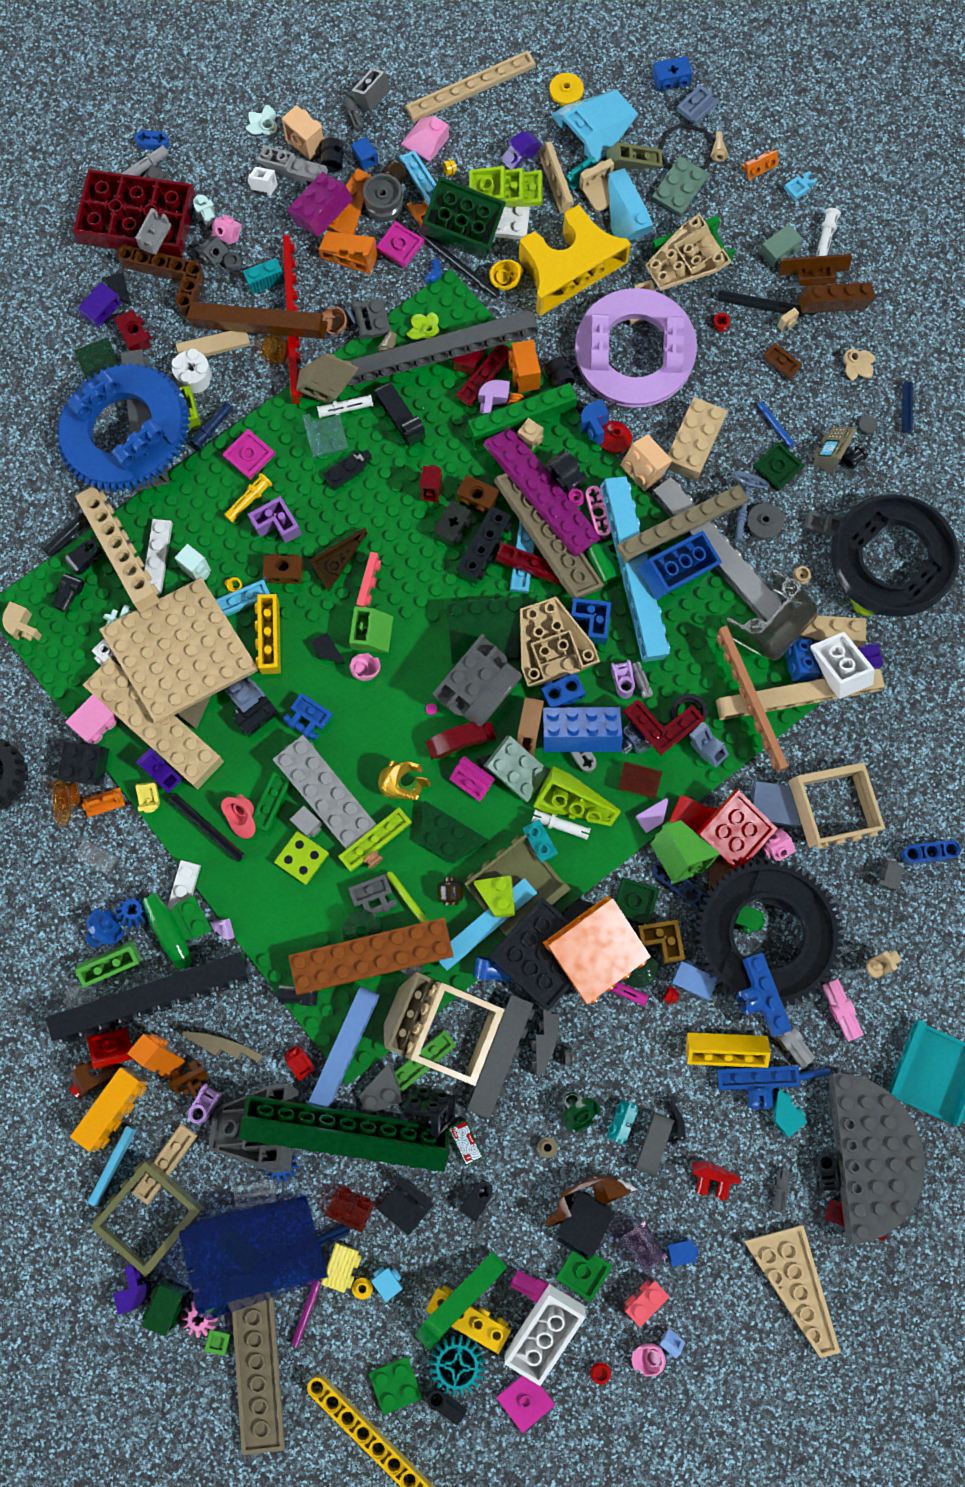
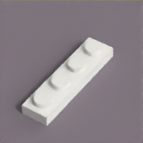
(158, 551)

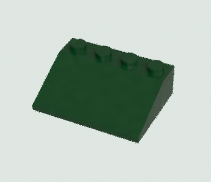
(462, 217)
(492, 617)

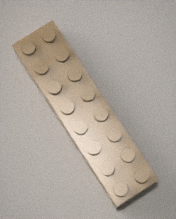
(168, 738)

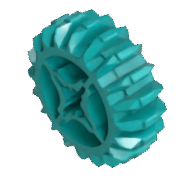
(454, 1384)

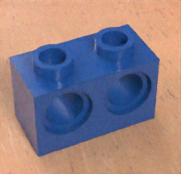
(565, 696)

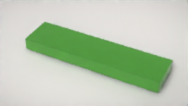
(433, 1051)

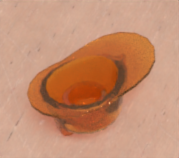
(65, 799)

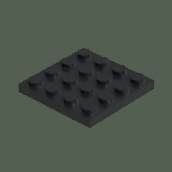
(527, 958)

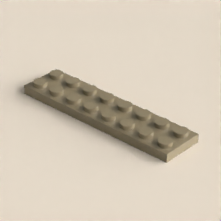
(573, 572)
(258, 1379)

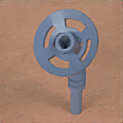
(751, 481)

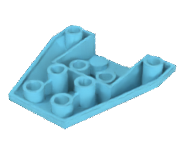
(597, 121)

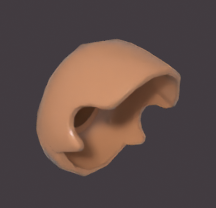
(336, 320)

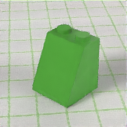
(682, 851)

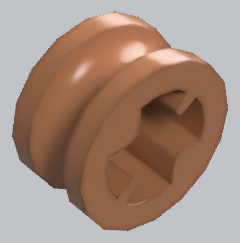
(373, 859)

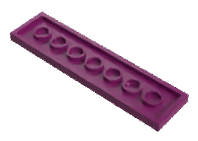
(542, 491)

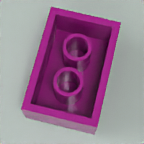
(320, 204)

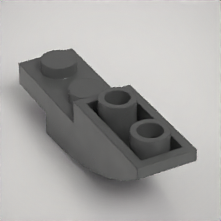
(545, 1044)

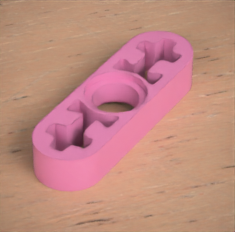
(591, 506)

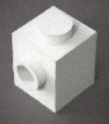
(103, 653)

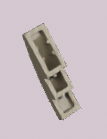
(216, 1044)

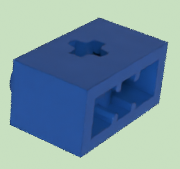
(672, 73)

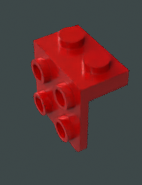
(691, 813)

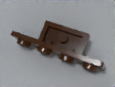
(815, 269)

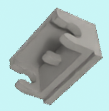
(153, 232)

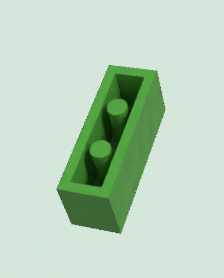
(108, 963)

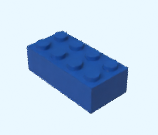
(679, 565)
(582, 729)

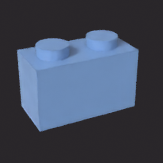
(694, 980)

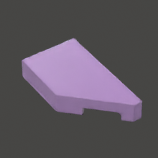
(653, 816)

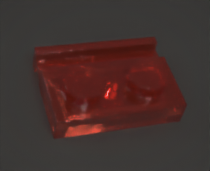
(640, 780)

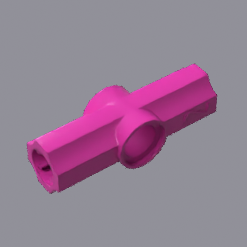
(529, 1286)

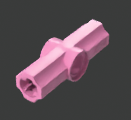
(842, 1010)

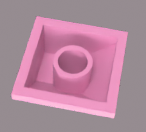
(427, 137)

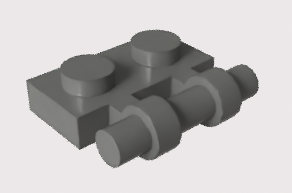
(370, 891)

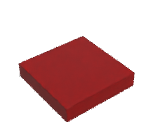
(109, 1048)

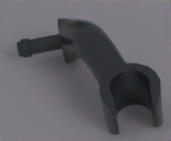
(680, 1125)

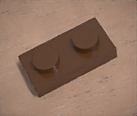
(782, 361)

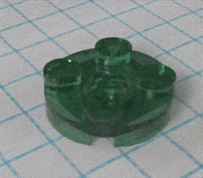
(361, 918)

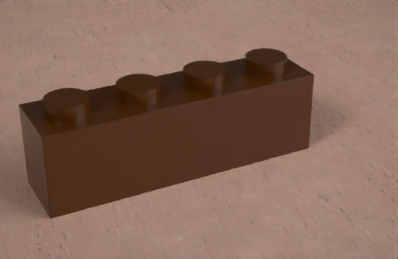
(836, 297)

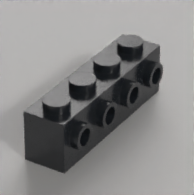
(483, 545)

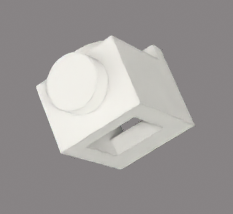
(262, 180)

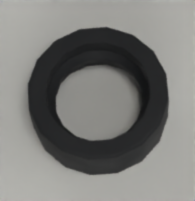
(689, 698)

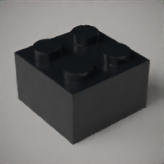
(83, 764)

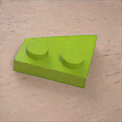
(498, 895)

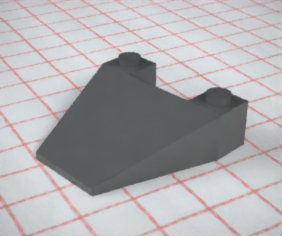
(227, 1126)

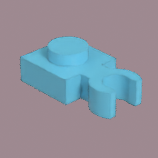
(798, 187)

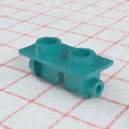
(574, 175)
(540, 841)
(624, 1113)

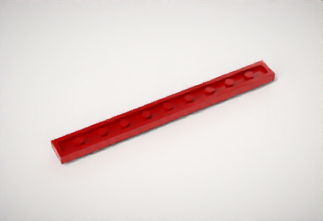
(291, 296)

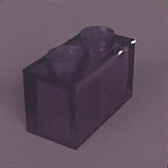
(644, 1246)

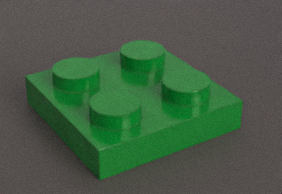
(583, 1275)
(395, 1385)

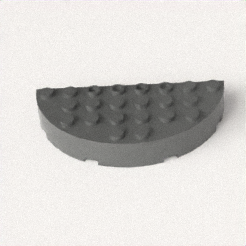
(875, 1155)

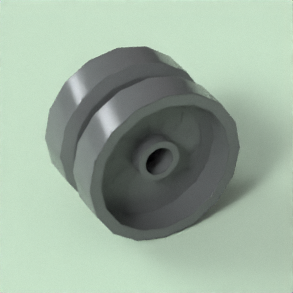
(383, 197)

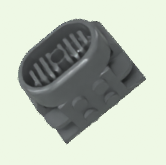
(478, 682)

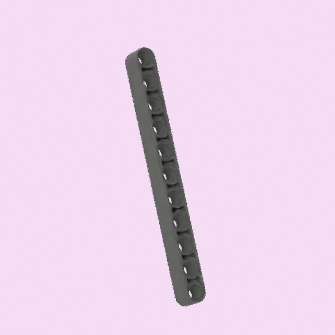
(444, 347)

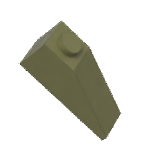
(634, 156)

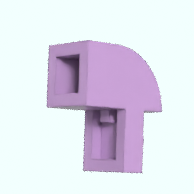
(493, 393)

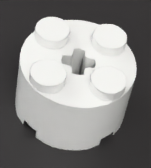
(192, 369)

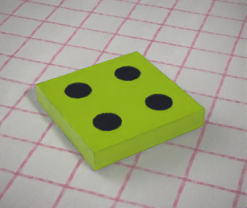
(301, 858)

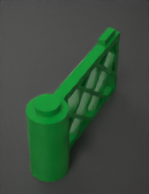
(604, 561)

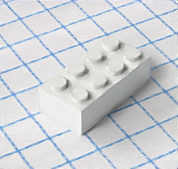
(544, 1335)

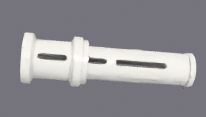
(828, 228)

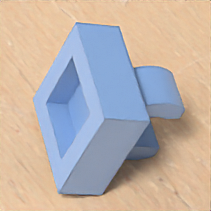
(671, 1343)

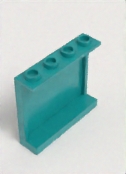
(931, 1074)

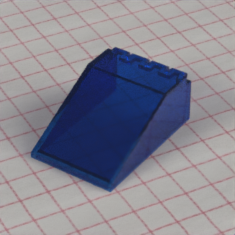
(251, 1256)

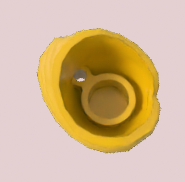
(505, 274)

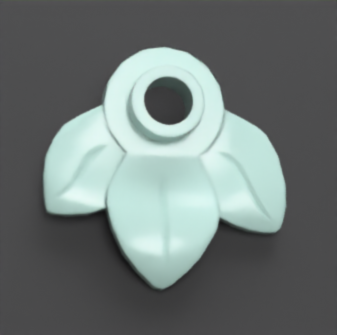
(260, 122)

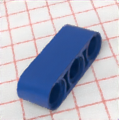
(938, 848)

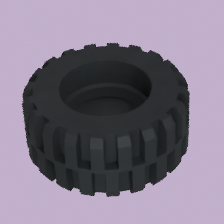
(13, 773)

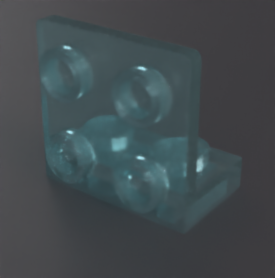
(325, 435)

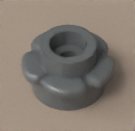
(569, 1057)

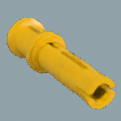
(254, 491)

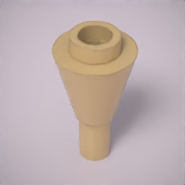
(719, 151)

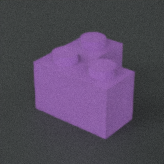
(275, 516)

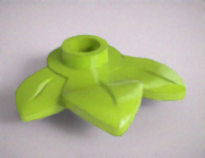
(424, 326)

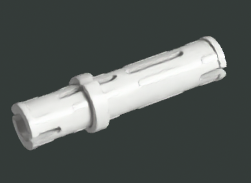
(325, 409)
(561, 824)

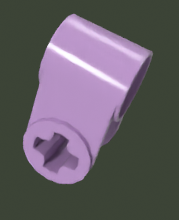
(623, 675)
(205, 1103)

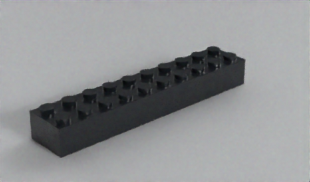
(150, 997)

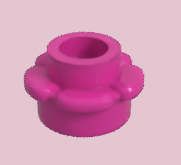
(576, 493)

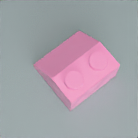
(92, 720)

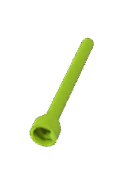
(406, 897)

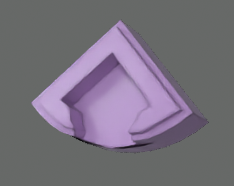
(223, 928)

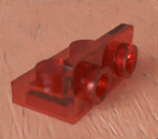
(350, 1208)

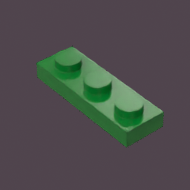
(271, 801)

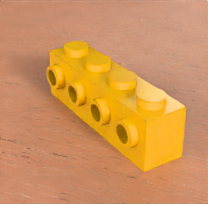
(268, 634)
(727, 1050)
(475, 1322)

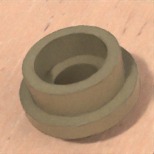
(547, 1140)

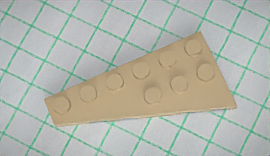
(792, 1273)

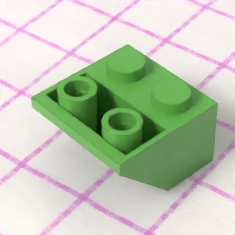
(370, 630)

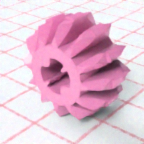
(193, 1323)

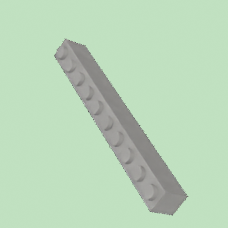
(733, 568)

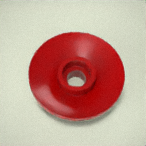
(616, 443)

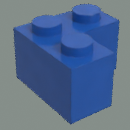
(594, 614)

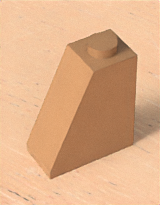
(530, 724)

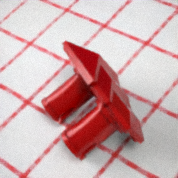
(708, 1172)

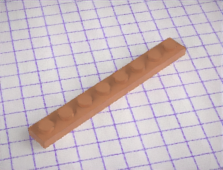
(754, 705)

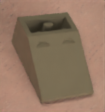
(325, 377)

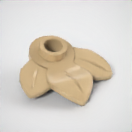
(859, 366)

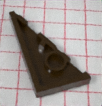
(333, 561)

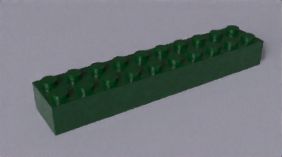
(343, 1133)

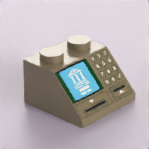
(833, 448)

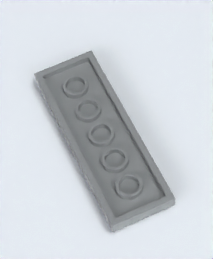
(324, 792)

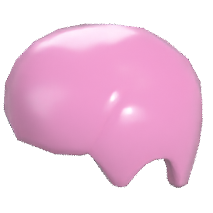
(364, 667)
(649, 1359)

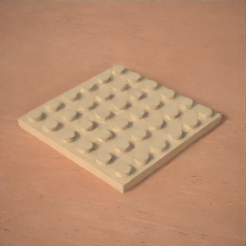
(178, 651)

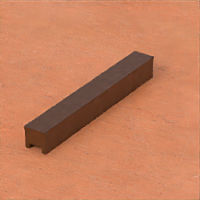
(257, 320)

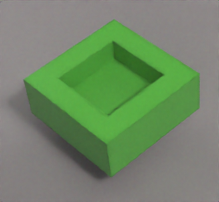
(217, 1342)

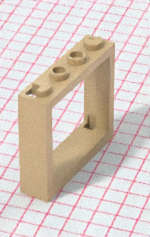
(865, 794)
(484, 1042)

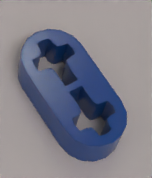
(152, 139)

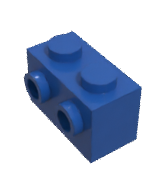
(801, 661)

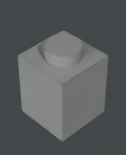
(306, 822)

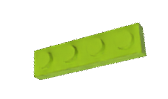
(375, 839)

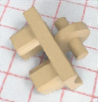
(882, 964)

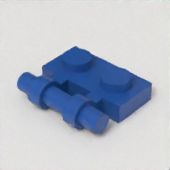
(312, 712)

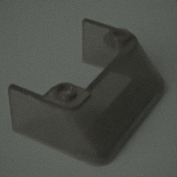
(784, 627)

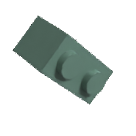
(781, 245)

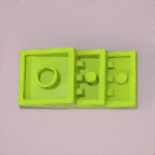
(510, 185)

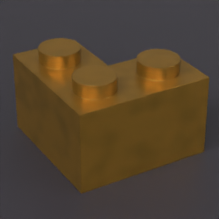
(665, 935)

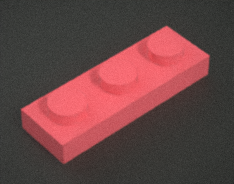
(369, 580)

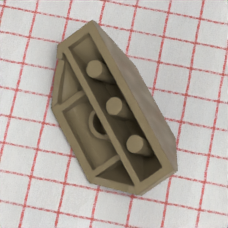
(406, 1012)

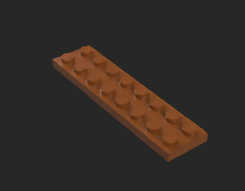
(370, 956)

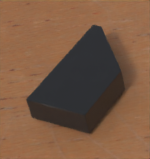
(118, 285)
(326, 649)

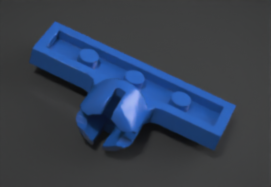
(763, 996)
(758, 1082)

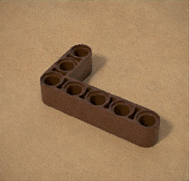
(168, 270)

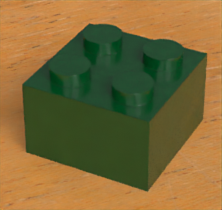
(165, 1308)

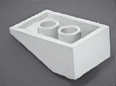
(843, 665)

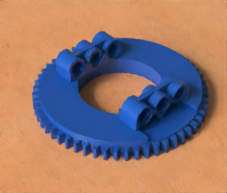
(144, 451)

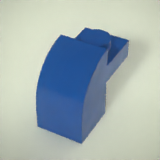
(592, 419)

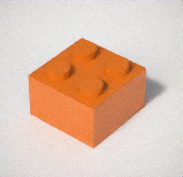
(525, 366)

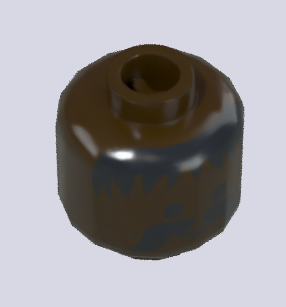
(396, 169)
(450, 891)

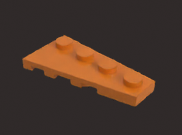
(348, 219)

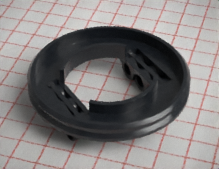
(864, 524)

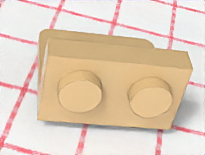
(595, 184)

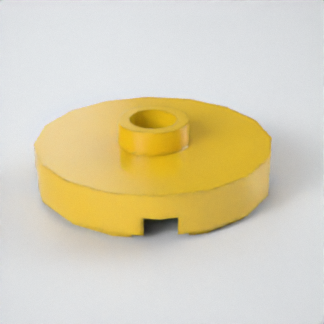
(566, 96)

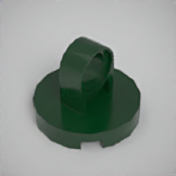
(580, 1114)

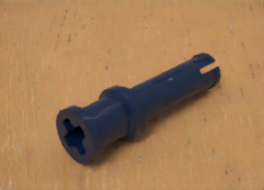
(205, 431)

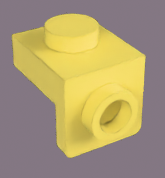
(147, 796)

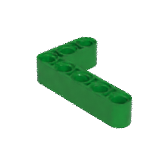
(460, 1301)

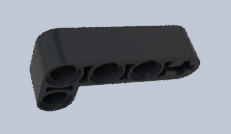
(407, 425)

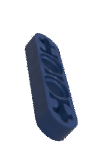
(681, 891)

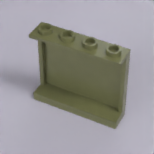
(520, 863)

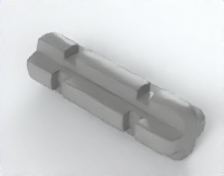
(641, 680)

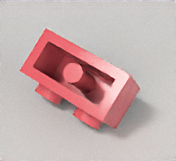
(645, 1302)

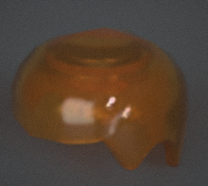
(275, 349)

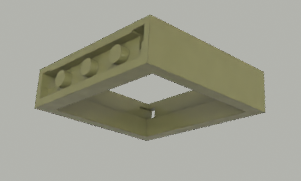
(171, 1186)

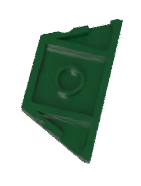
(447, 835)

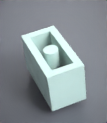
(193, 563)

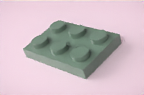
(680, 186)
(517, 768)

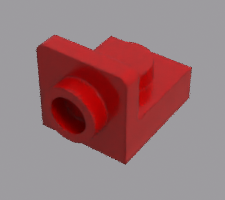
(299, 1062)

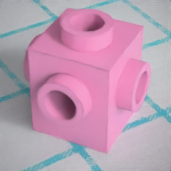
(226, 229)
(778, 846)

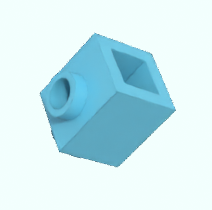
(387, 1282)

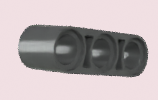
(654, 1144)

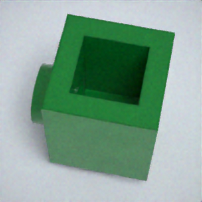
(750, 920)

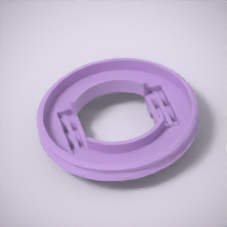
(593, 347)

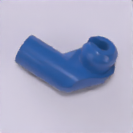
(434, 274)

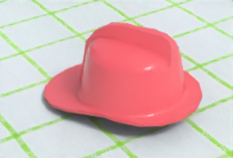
(239, 815)

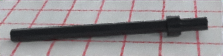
(483, 284)

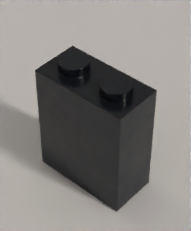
(586, 1225)

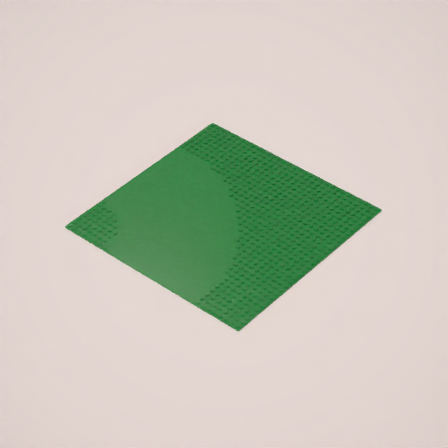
(387, 715)

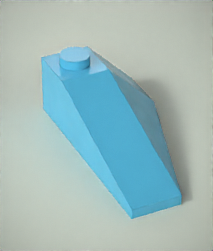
(626, 208)

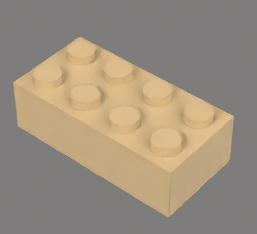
(696, 438)

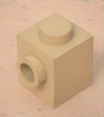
(531, 434)

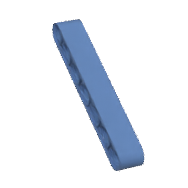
(344, 1048)

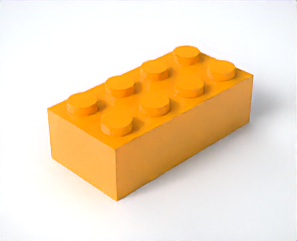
(109, 1109)

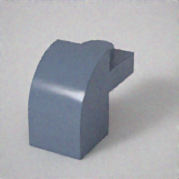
(708, 746)

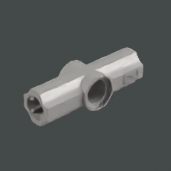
(793, 1043)

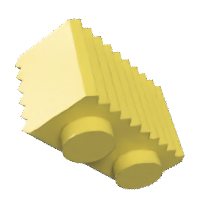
(340, 1267)

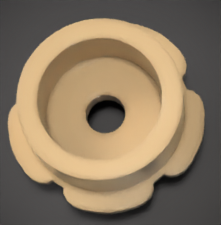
(805, 572)

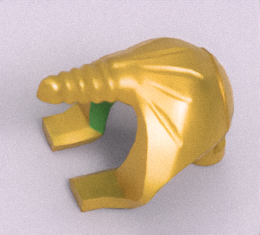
(391, 784)

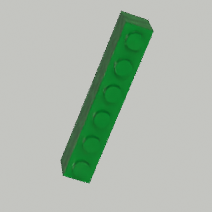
(515, 415)

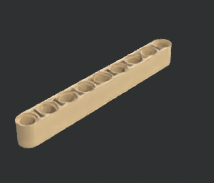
(789, 697)

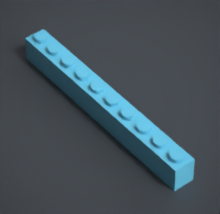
(642, 602)

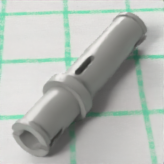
(145, 163)

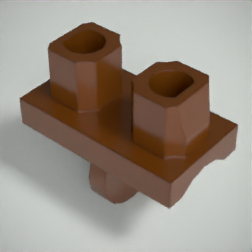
(189, 1082)

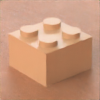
(303, 132)
(646, 462)

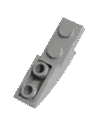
(289, 166)

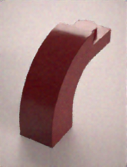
(459, 738)

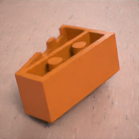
(349, 251)
(154, 1053)

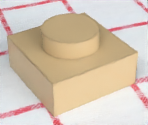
(788, 319)

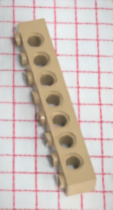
(117, 549)

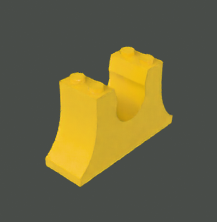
(569, 271)

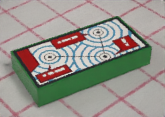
(465, 1142)

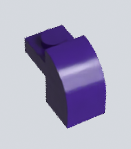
(521, 146)
(159, 770)
(135, 1295)

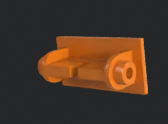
(762, 164)
(103, 802)

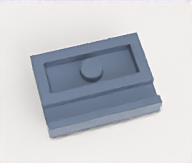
(697, 104)
(244, 693)

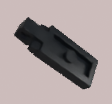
(347, 469)

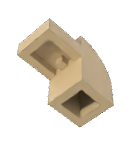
(15, 623)

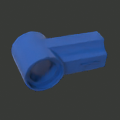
(486, 969)

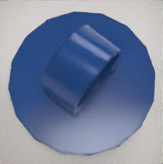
(104, 928)

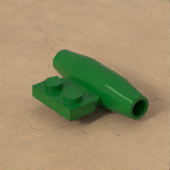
(176, 926)

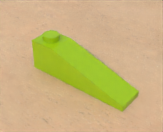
(570, 797)

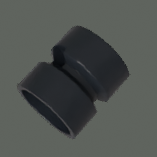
(332, 154)
(559, 372)

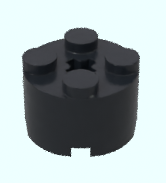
(565, 470)

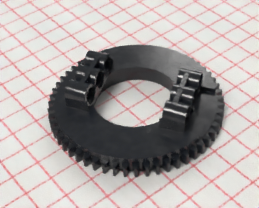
(782, 890)

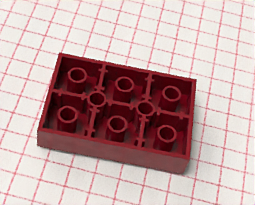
(118, 204)

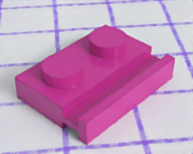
(472, 778)

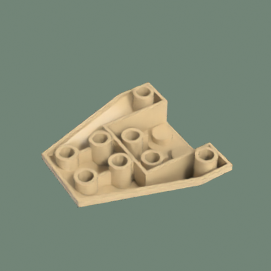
(687, 255)
(552, 643)

